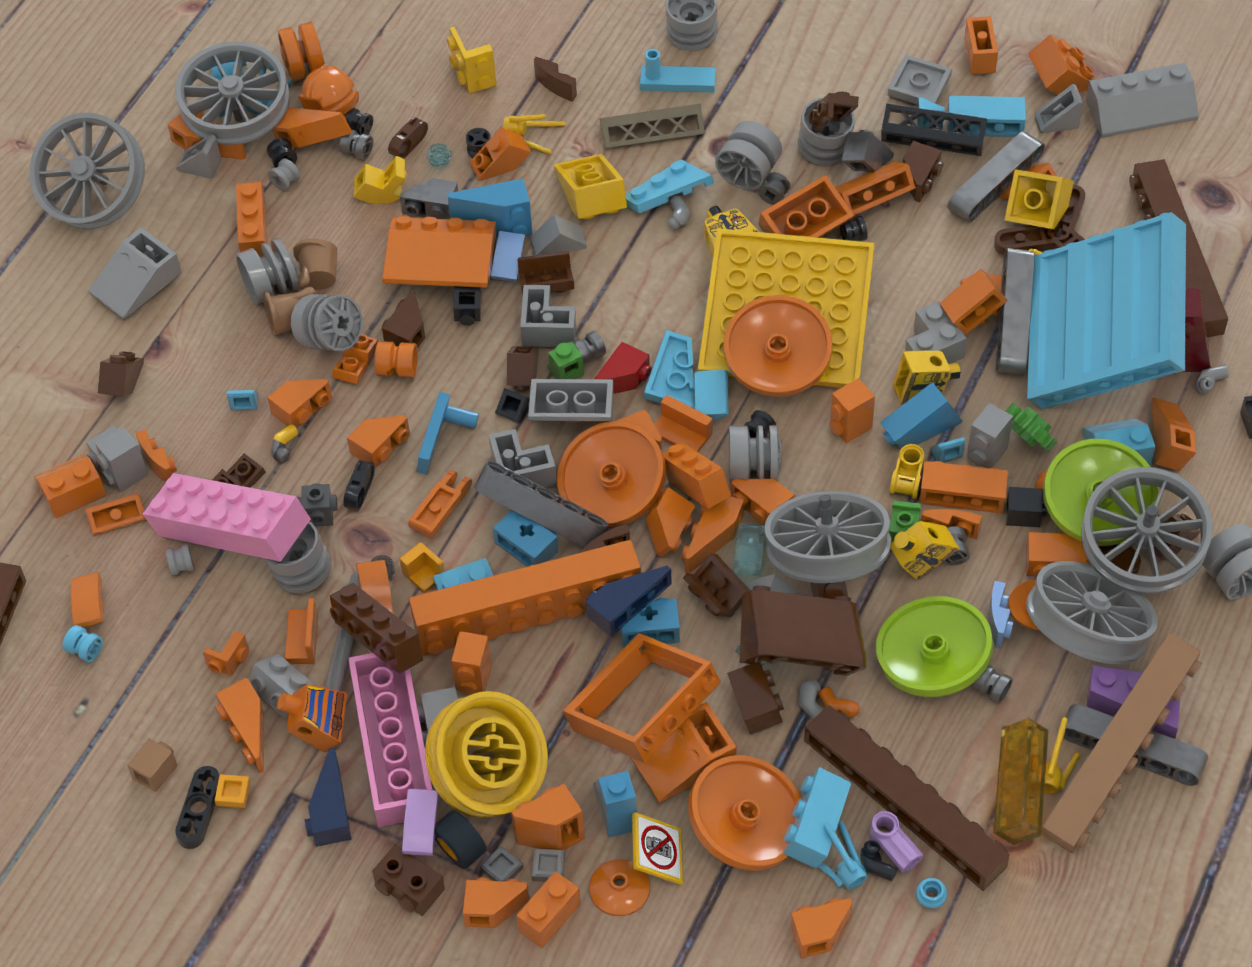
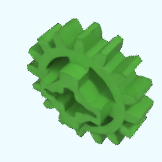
(1031, 427)

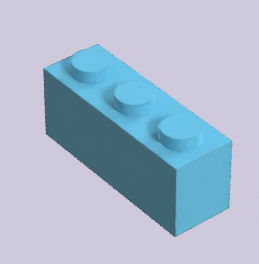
(1004, 114)
(820, 804)

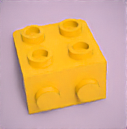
(474, 66)

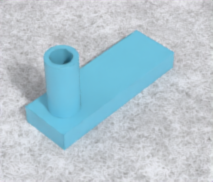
(674, 77)

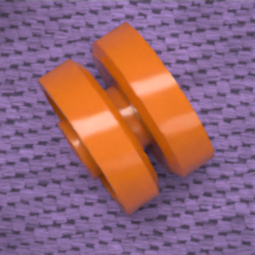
(296, 52)

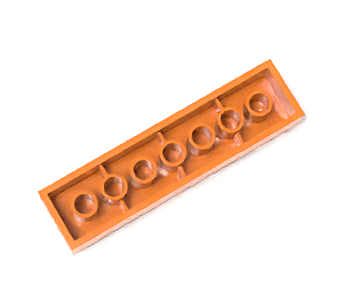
(518, 597)

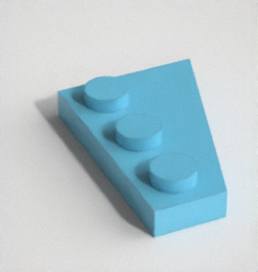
(673, 180)
(672, 371)

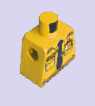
(730, 219)
(919, 370)
(923, 548)

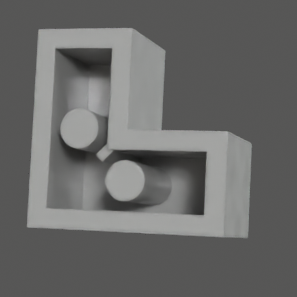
(543, 323)
(937, 333)
(117, 457)
(531, 463)

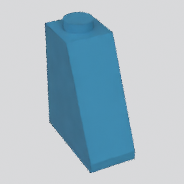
(920, 418)
(616, 802)

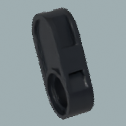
(359, 485)

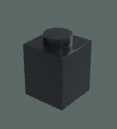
(1025, 507)

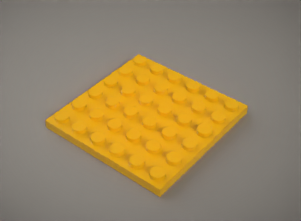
(820, 271)

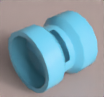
(81, 643)

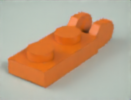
(439, 504)

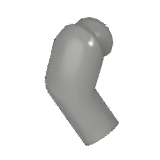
(681, 213)
(1207, 378)
(807, 698)

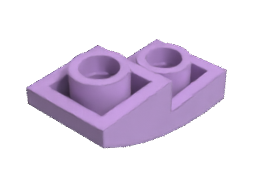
(420, 822)

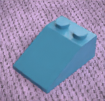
(499, 202)

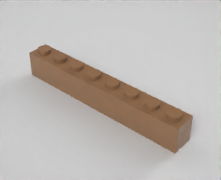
(1121, 742)

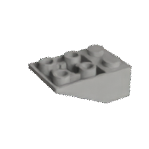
(135, 273)

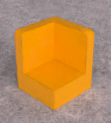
(420, 566)

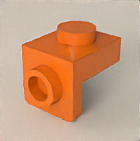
(231, 656)

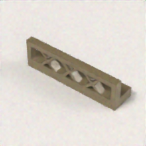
(645, 117)

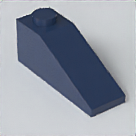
(623, 599)
(327, 806)

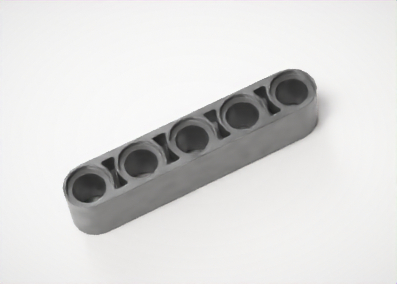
(995, 176)
(1016, 312)
(539, 504)
(1163, 756)

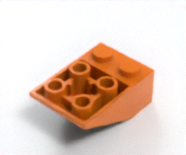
(686, 754)

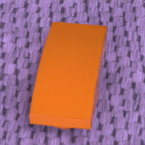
(355, 360)
(155, 456)
(950, 518)
(374, 581)
(86, 600)

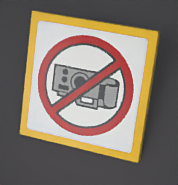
(657, 848)

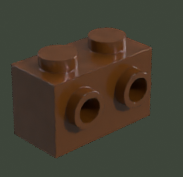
(755, 697)
(408, 881)

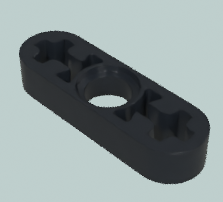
(202, 819)

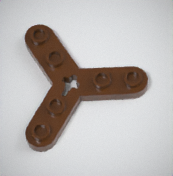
(1043, 238)

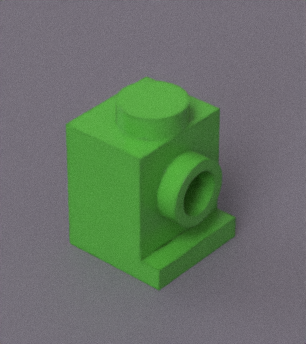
(564, 356)
(903, 517)

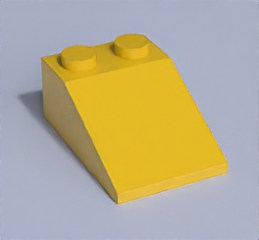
(591, 186)

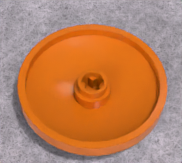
(778, 345)
(613, 472)
(743, 811)

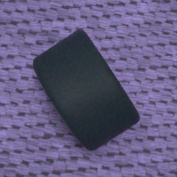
(459, 839)

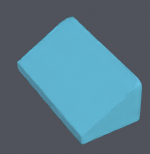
(712, 393)

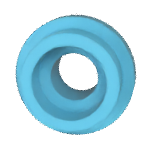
(931, 885)

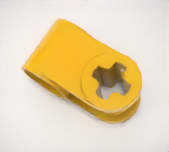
(907, 475)

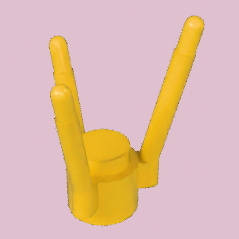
(520, 123)
(1054, 778)

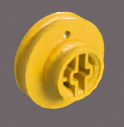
(505, 734)

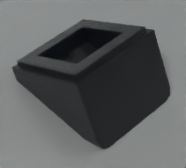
(512, 405)

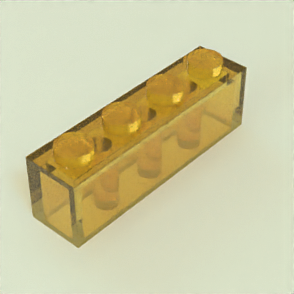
(1021, 781)

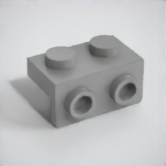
(274, 677)

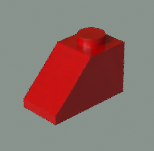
(626, 368)

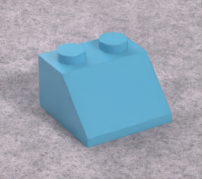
(1129, 432)

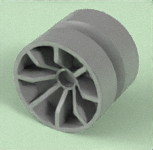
(748, 155)
(1231, 561)

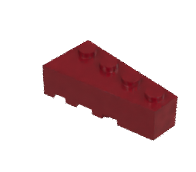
(1196, 343)

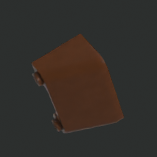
(801, 631)

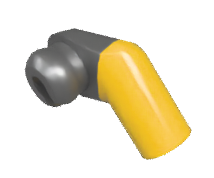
(279, 449)

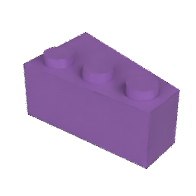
(1111, 687)

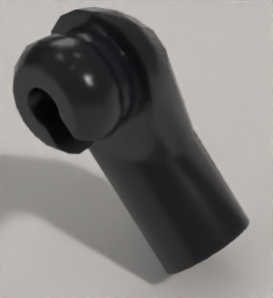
(873, 862)

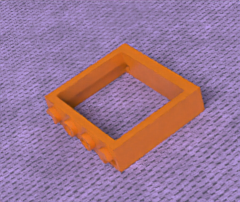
(620, 674)

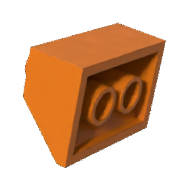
(807, 212)

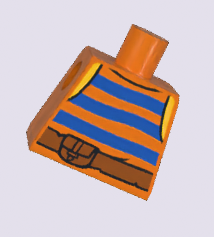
(315, 715)

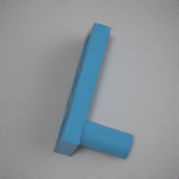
(441, 413)

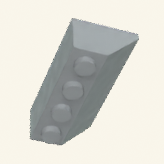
(1142, 100)

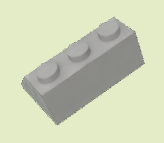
(571, 400)

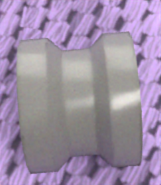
(284, 174)
(179, 560)

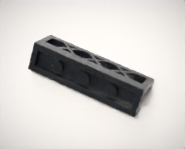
(938, 139)

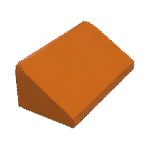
(115, 514)

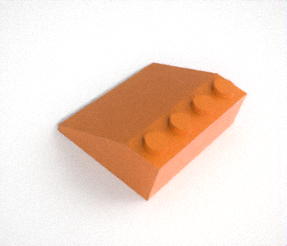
(439, 251)

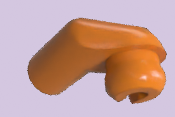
(848, 707)

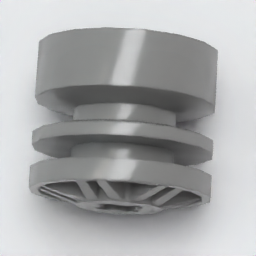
(691, 23)
(828, 144)
(270, 270)
(326, 322)
(753, 454)
(304, 565)

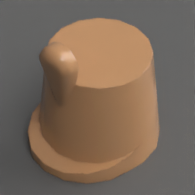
(316, 262)
(280, 308)

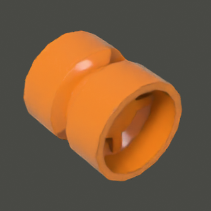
(396, 359)

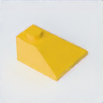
(1038, 199)

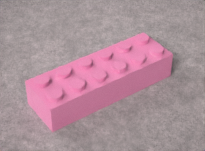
(227, 516)
(389, 735)

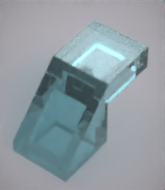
(749, 549)

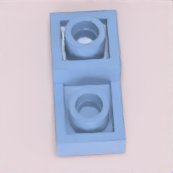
(507, 251)
(999, 615)

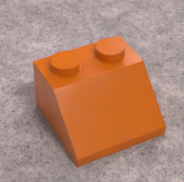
(70, 485)

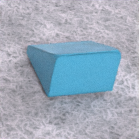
(926, 104)
(243, 399)
(949, 450)

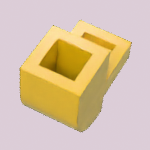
(380, 185)

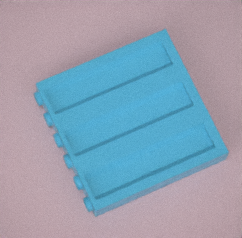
(1108, 312)

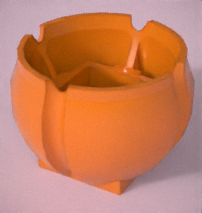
(328, 91)

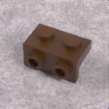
(832, 108)
(547, 269)
(717, 586)

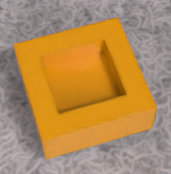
(232, 791)

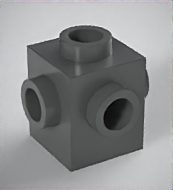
(319, 503)

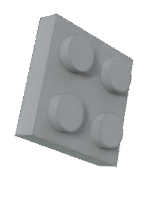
(919, 80)

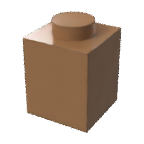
(152, 764)

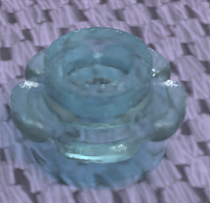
(439, 155)

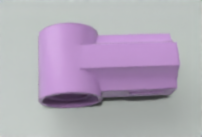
(896, 842)

